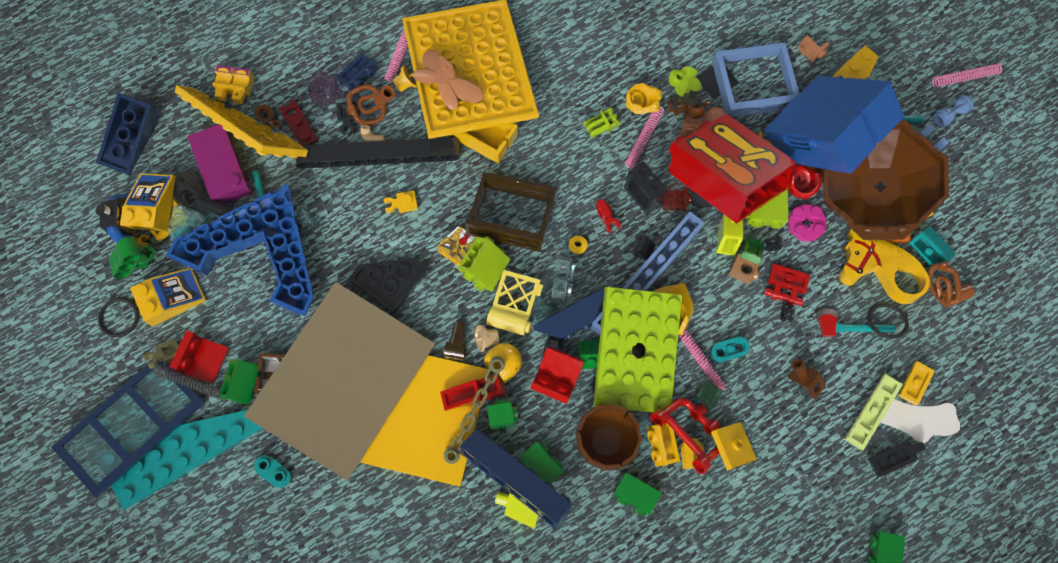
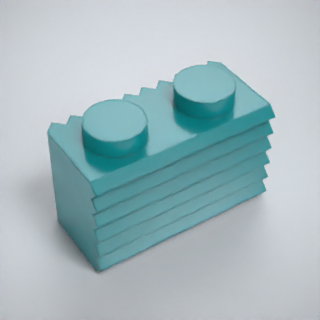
(932, 247)

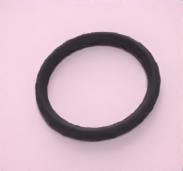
(106, 306)
(883, 334)

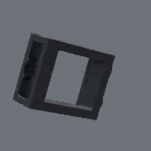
(645, 192)

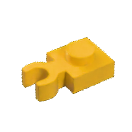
(405, 202)

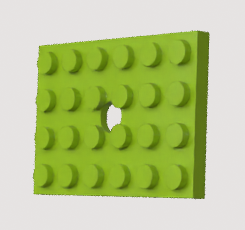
(632, 319)

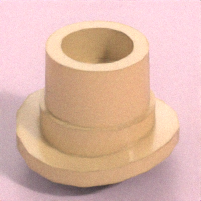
(485, 338)

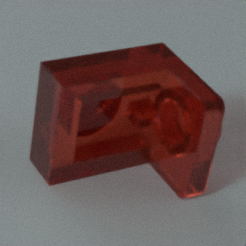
(677, 200)

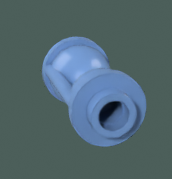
(946, 115)

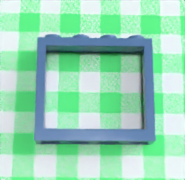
(755, 106)

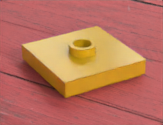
(733, 445)

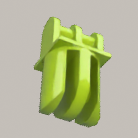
(600, 124)

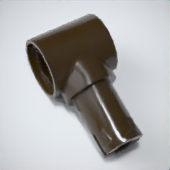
(455, 348)

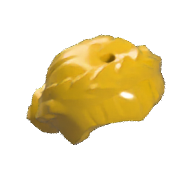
(643, 99)

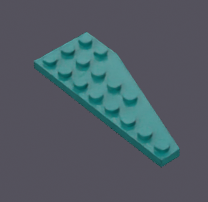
(181, 453)

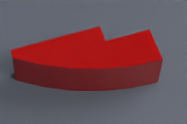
(464, 394)

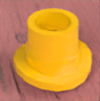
(404, 79)

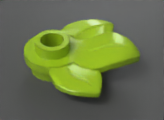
(687, 80)

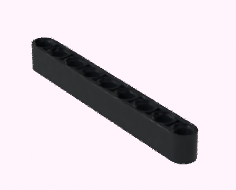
(380, 153)

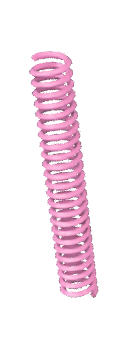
(395, 55)
(977, 74)
(641, 138)
(710, 374)

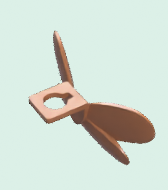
(449, 86)

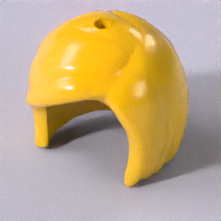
(512, 360)

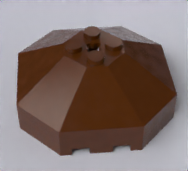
(914, 182)

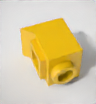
(688, 455)

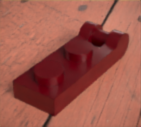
(298, 124)

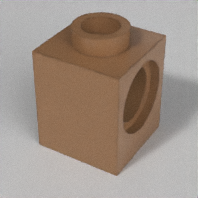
(737, 273)

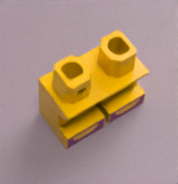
(232, 81)

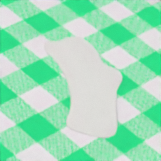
(922, 421)

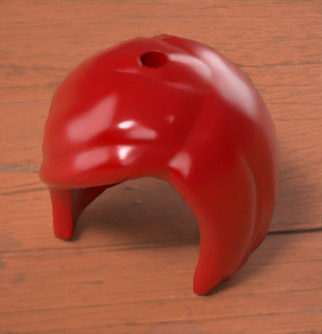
(807, 184)

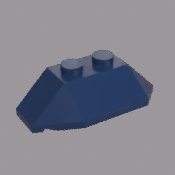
(571, 318)

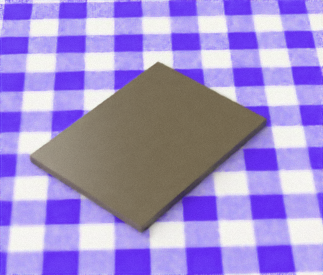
(340, 381)

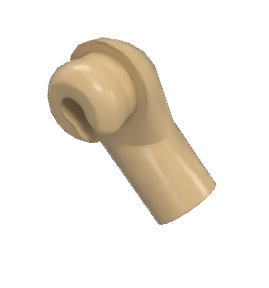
(369, 136)

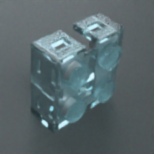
(561, 287)

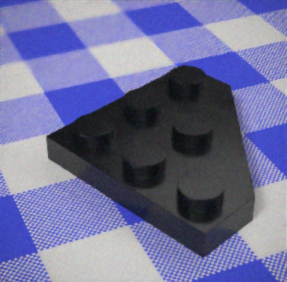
(389, 280)

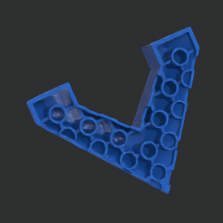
(265, 220)

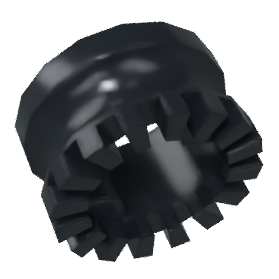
(773, 243)
(787, 312)

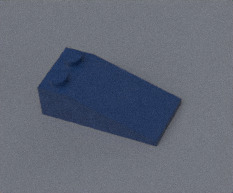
(127, 133)

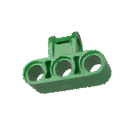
(130, 256)

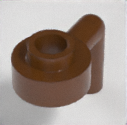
(274, 124)

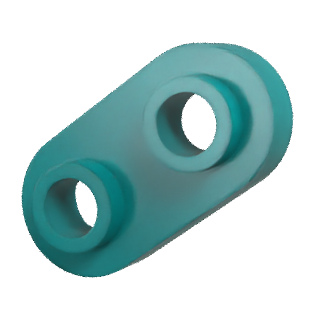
(729, 350)
(272, 470)

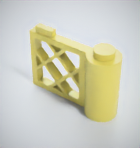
(509, 318)

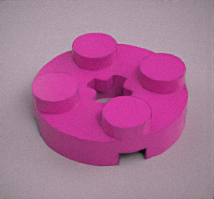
(800, 230)

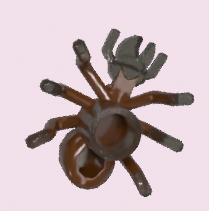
(689, 104)

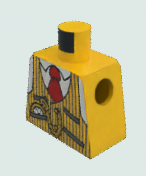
(455, 245)

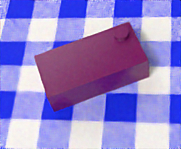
(219, 165)

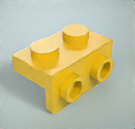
(663, 444)

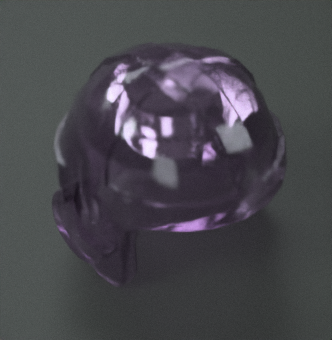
(323, 89)

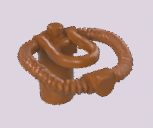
(380, 97)
(950, 296)

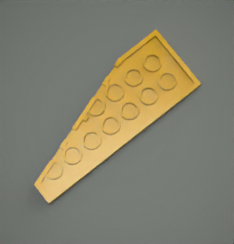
(242, 126)

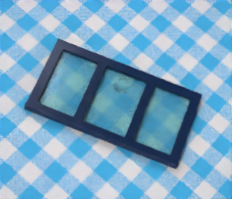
(126, 428)

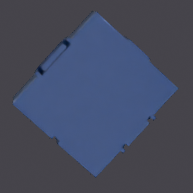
(836, 122)

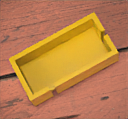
(490, 141)

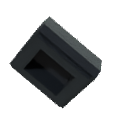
(644, 248)

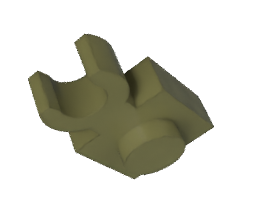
(164, 353)

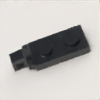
(895, 458)

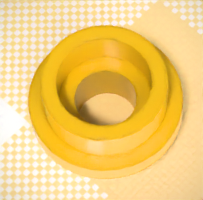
(577, 250)

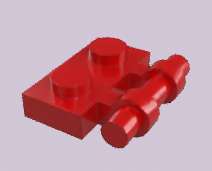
(788, 279)

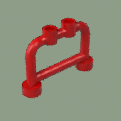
(661, 417)

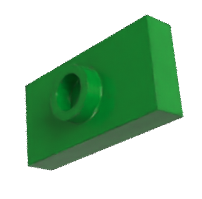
(752, 250)

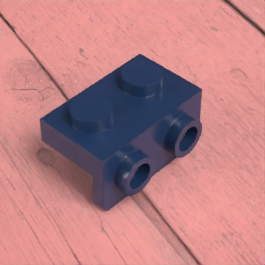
(357, 72)

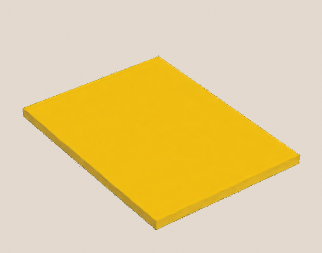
(483, 51)
(421, 428)

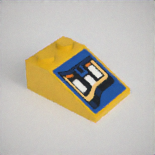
(149, 203)
(167, 295)

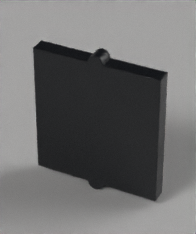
(710, 83)

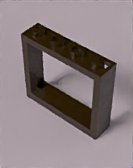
(505, 234)

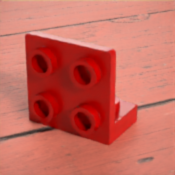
(199, 357)
(557, 374)

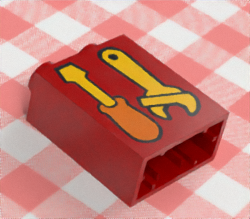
(730, 167)

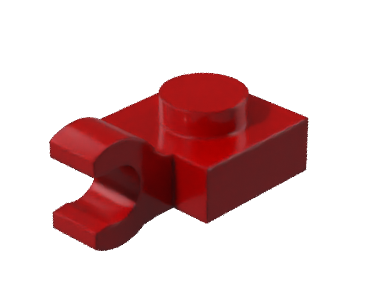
(605, 211)

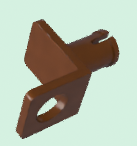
(806, 377)

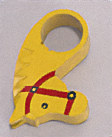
(883, 260)

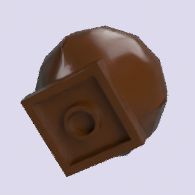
(608, 437)

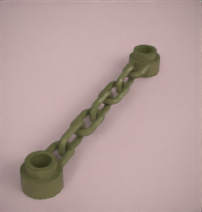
(451, 449)

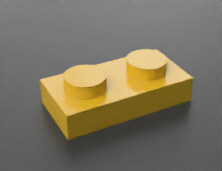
(916, 383)

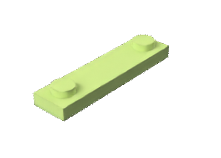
(873, 412)

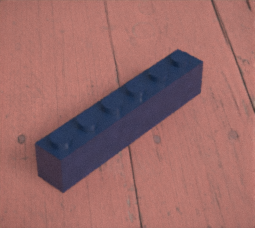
(516, 478)

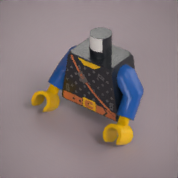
(110, 218)

